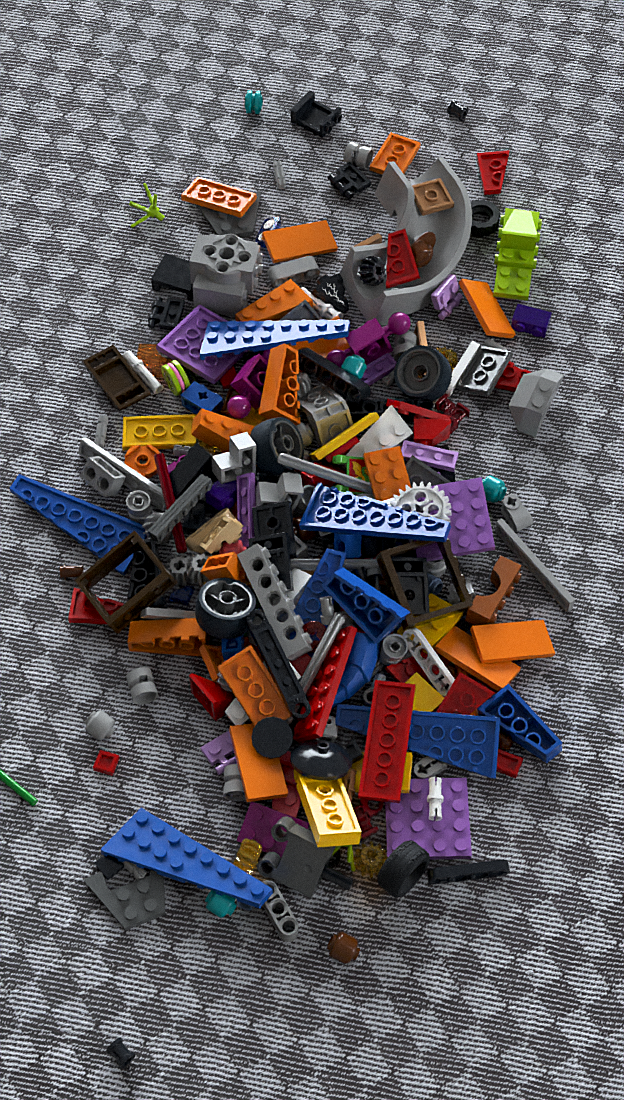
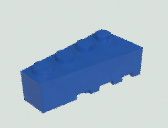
(365, 604)
(521, 724)

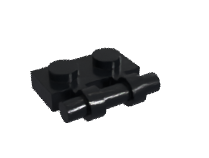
(353, 177)
(171, 315)
(197, 515)

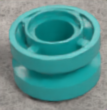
(253, 102)

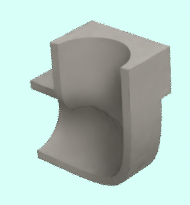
(452, 234)

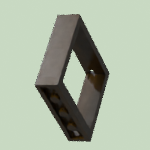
(397, 594)
(142, 599)

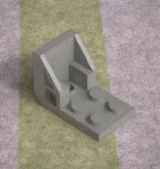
(325, 412)

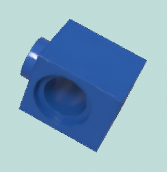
(348, 544)

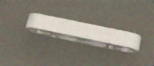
(462, 365)
(432, 659)

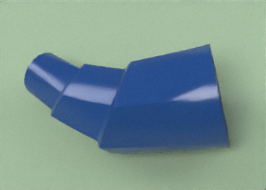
(358, 667)

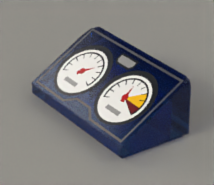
(268, 224)

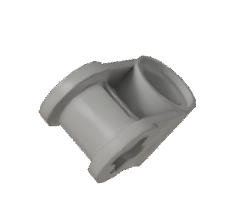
(515, 513)

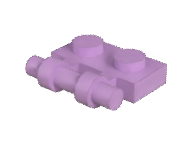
(446, 292)
(218, 750)

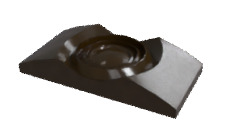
(116, 378)

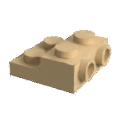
(225, 530)

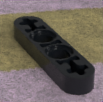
(468, 872)

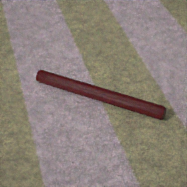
(169, 500)

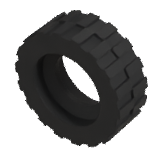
(488, 209)

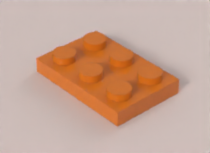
(396, 149)
(386, 472)

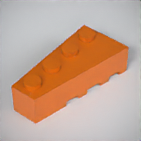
(275, 303)
(281, 385)
(216, 429)
(167, 637)

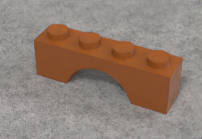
(485, 608)

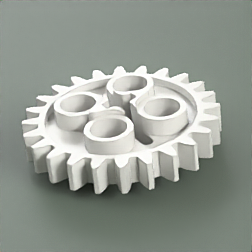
(409, 498)

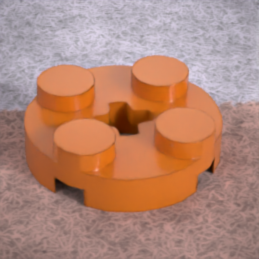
(143, 453)

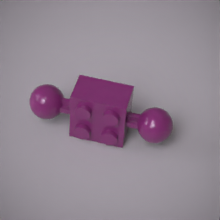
(371, 339)
(249, 384)

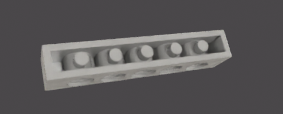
(250, 560)

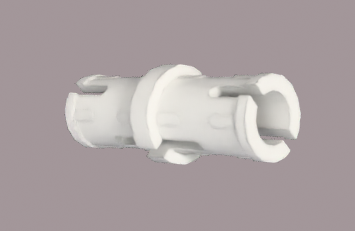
(435, 799)

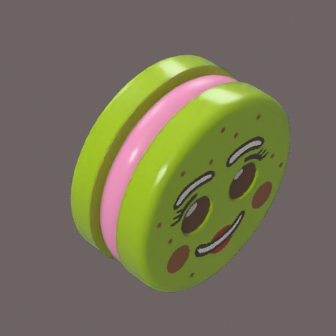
(175, 377)

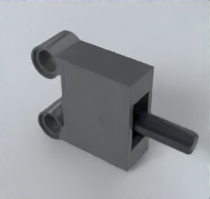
(302, 861)

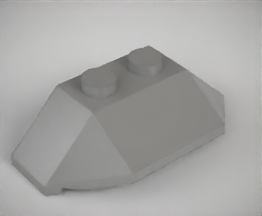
(534, 399)

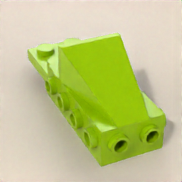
(516, 253)

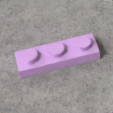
(430, 455)

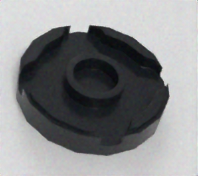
(272, 737)

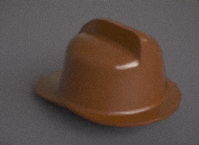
(423, 249)

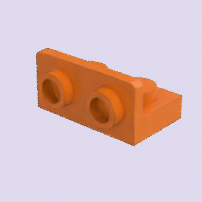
(212, 657)

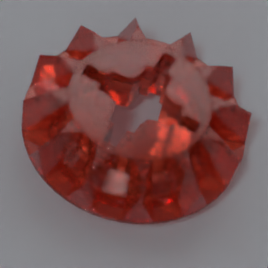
(312, 627)

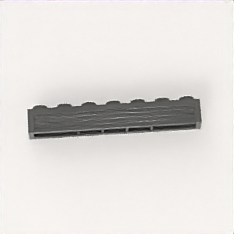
(180, 508)

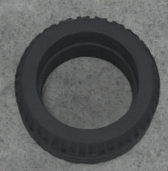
(403, 868)

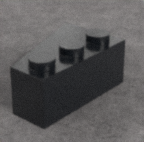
(195, 463)

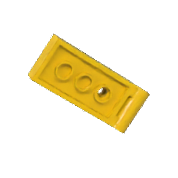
(328, 811)

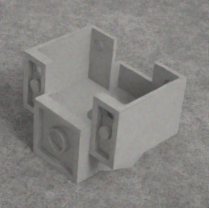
(224, 272)

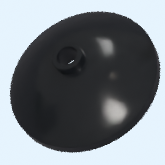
(321, 760)

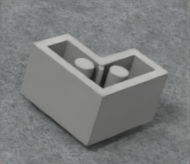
(238, 461)
(286, 489)

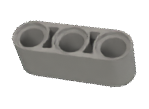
(296, 270)
(281, 920)

